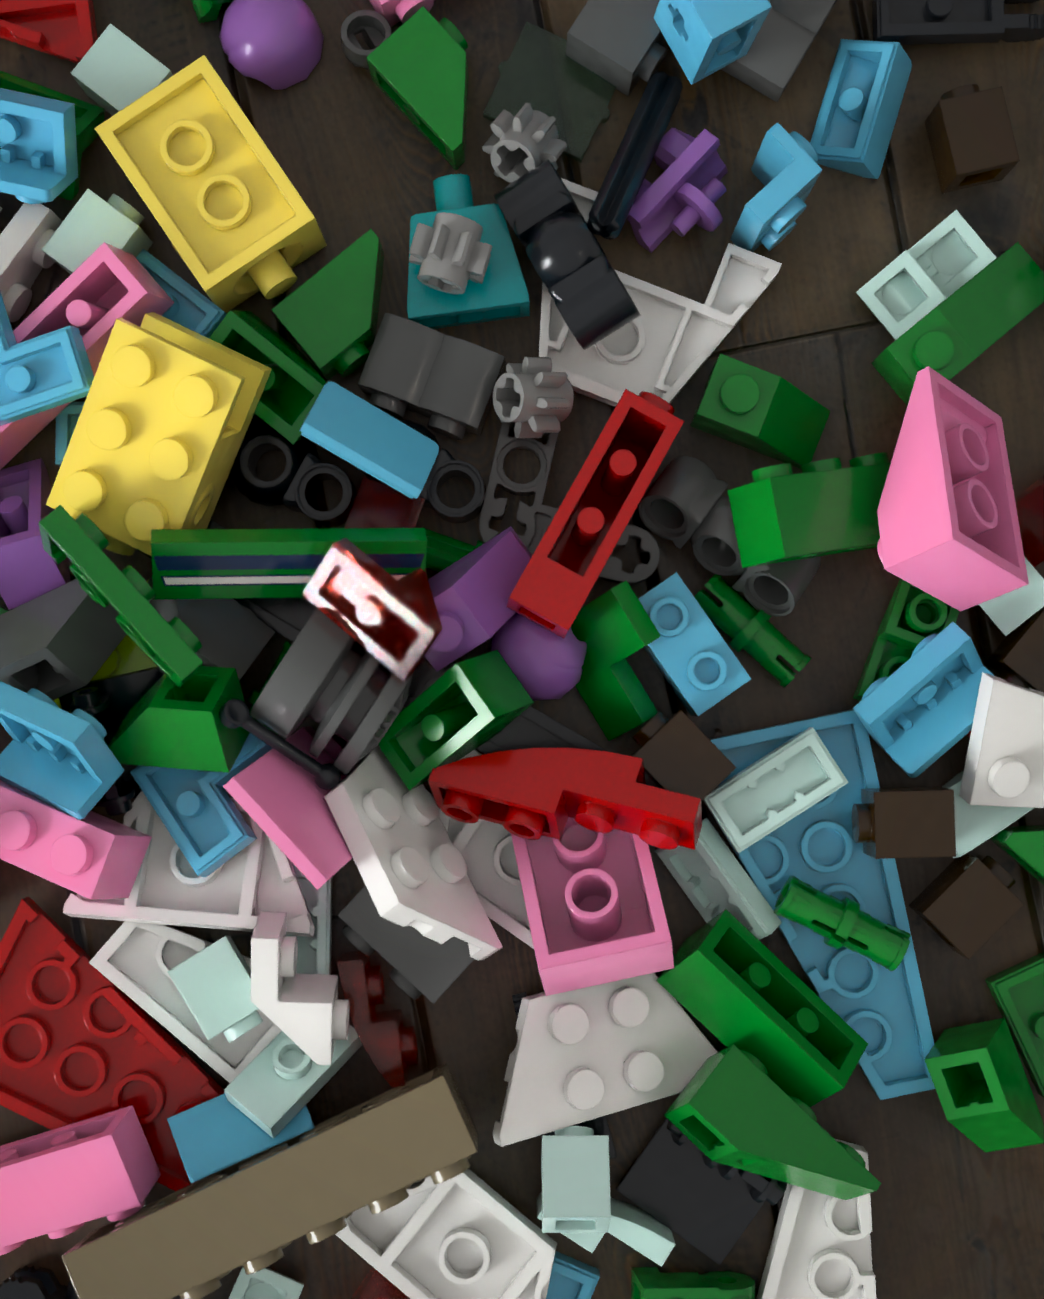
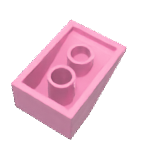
(951, 499)
(294, 808)
(592, 907)

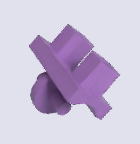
(684, 190)

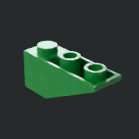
(754, 1126)

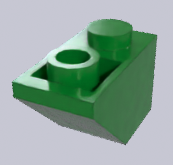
(183, 724)
(985, 1086)

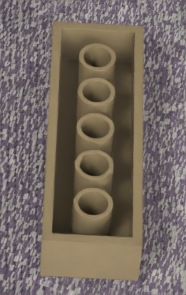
(279, 1195)

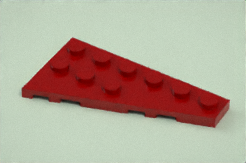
(84, 1046)

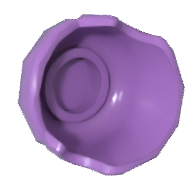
(272, 40)
(540, 658)

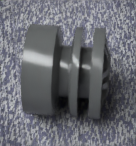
(335, 689)

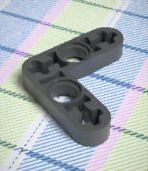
(539, 516)

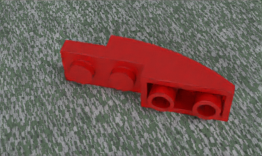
(541, 787)

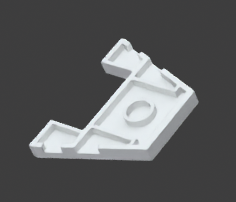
(668, 338)

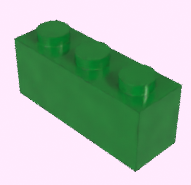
(808, 512)
(763, 1009)

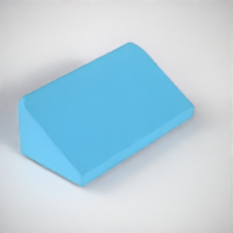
(861, 106)
(370, 439)
(220, 1135)

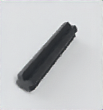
(634, 155)

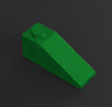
(965, 322)

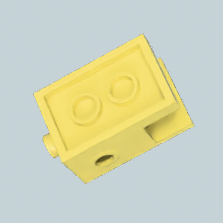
(213, 186)
(157, 432)

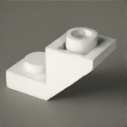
(299, 1004)

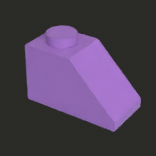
(24, 564)
(475, 596)

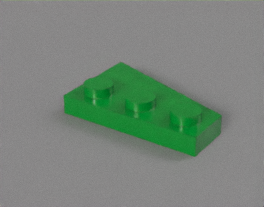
(168, 644)

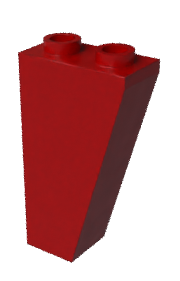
(595, 511)

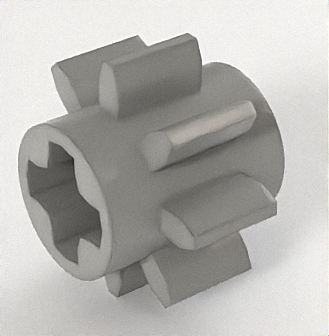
(522, 142)
(450, 253)
(533, 397)

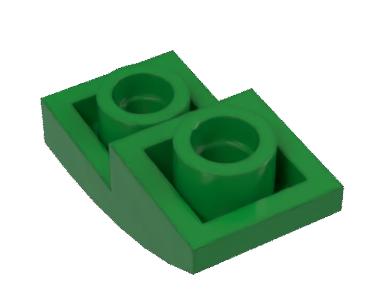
(905, 624)

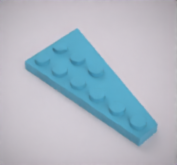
(821, 851)

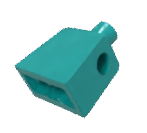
(503, 289)

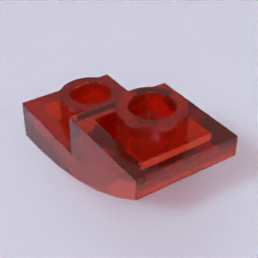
(383, 1032)

